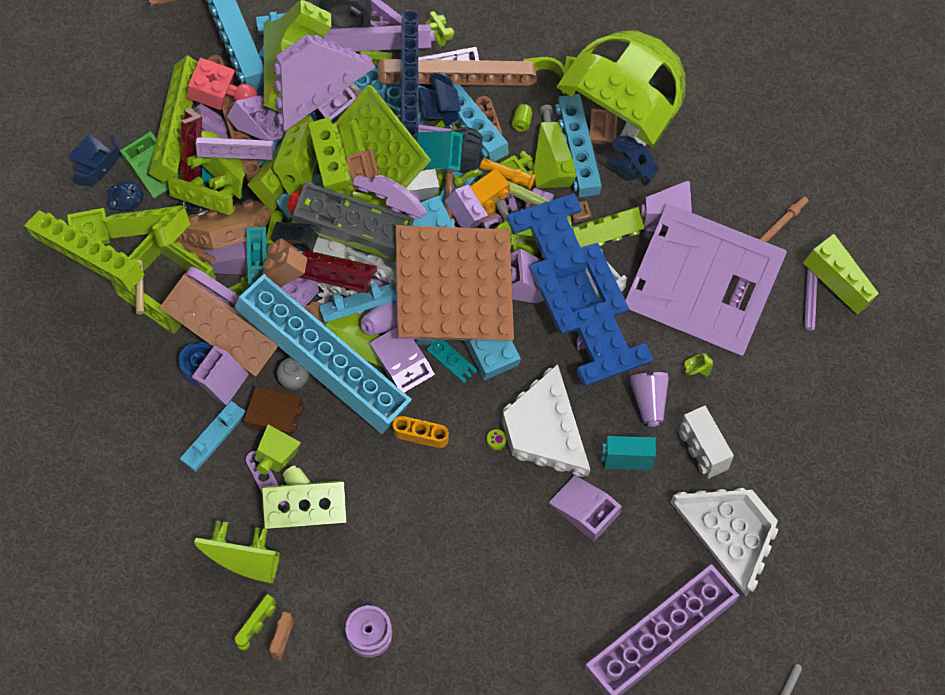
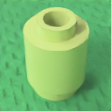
(295, 476)

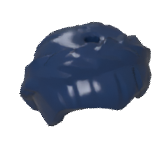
(122, 197)

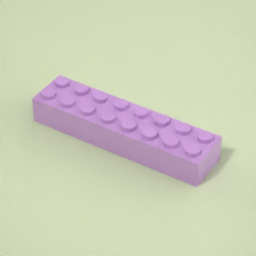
(661, 632)

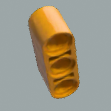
(414, 425)

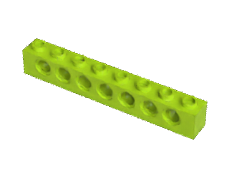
(168, 142)
(85, 250)

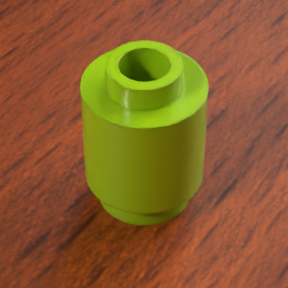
(522, 118)

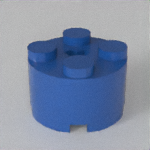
(191, 358)

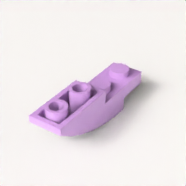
(398, 197)

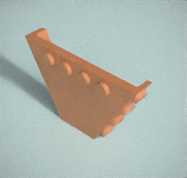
(220, 230)

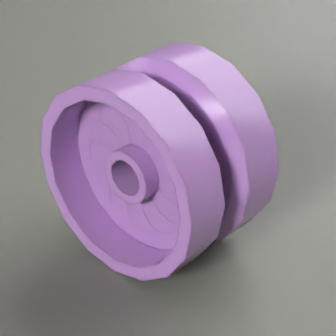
(371, 643)

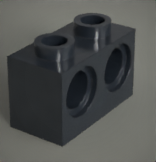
(296, 234)

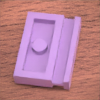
(213, 122)

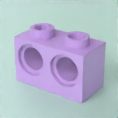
(301, 290)

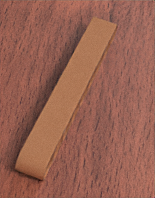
(464, 72)
(251, 166)

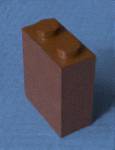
(275, 409)

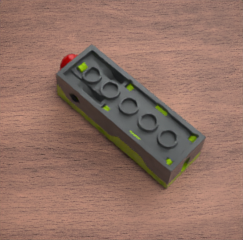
(347, 219)

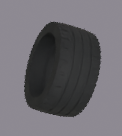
(360, 21)

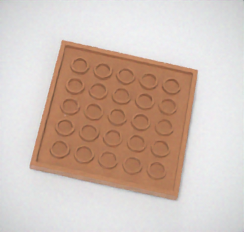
(453, 283)

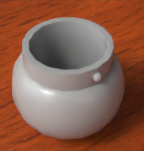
(292, 374)

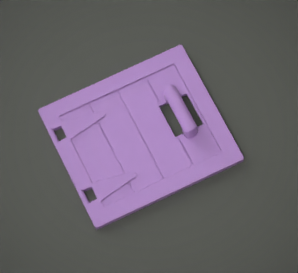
(691, 273)

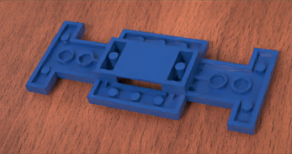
(570, 293)

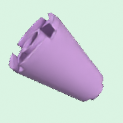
(380, 319)
(650, 396)

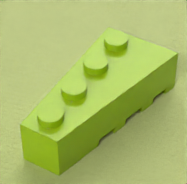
(609, 227)
(841, 274)

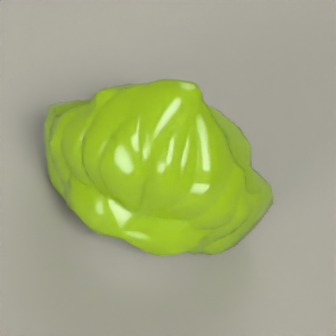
(701, 363)

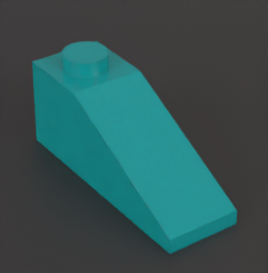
(256, 252)

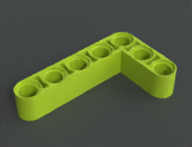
(165, 223)

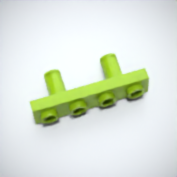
(197, 194)

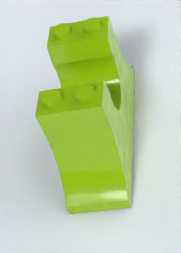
(282, 33)

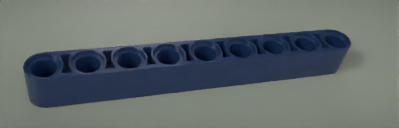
(409, 73)

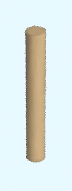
(140, 294)

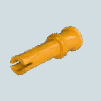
(515, 176)

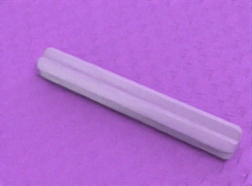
(811, 293)

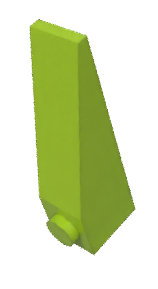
(553, 160)
(350, 331)

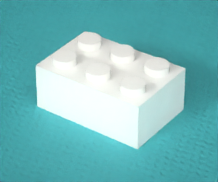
(705, 442)

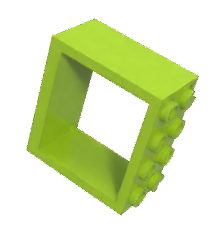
(148, 252)

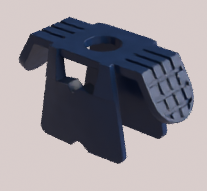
(447, 100)
(636, 155)
(92, 160)

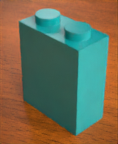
(443, 149)
(629, 453)

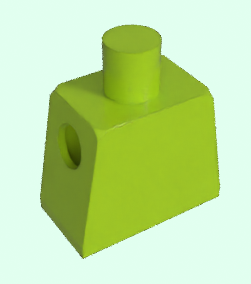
(275, 450)

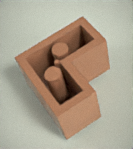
(283, 263)

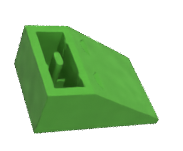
(138, 159)

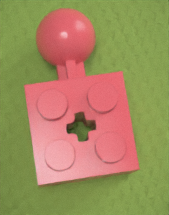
(213, 83)

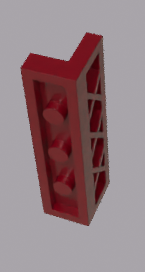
(190, 130)
(336, 273)

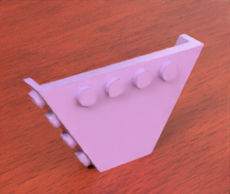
(313, 74)

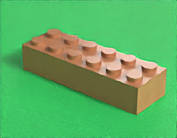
(218, 324)

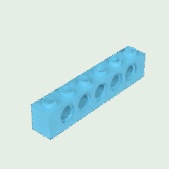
(573, 106)
(493, 144)

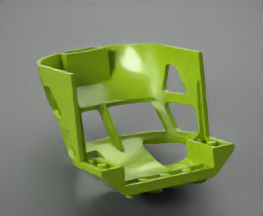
(625, 85)

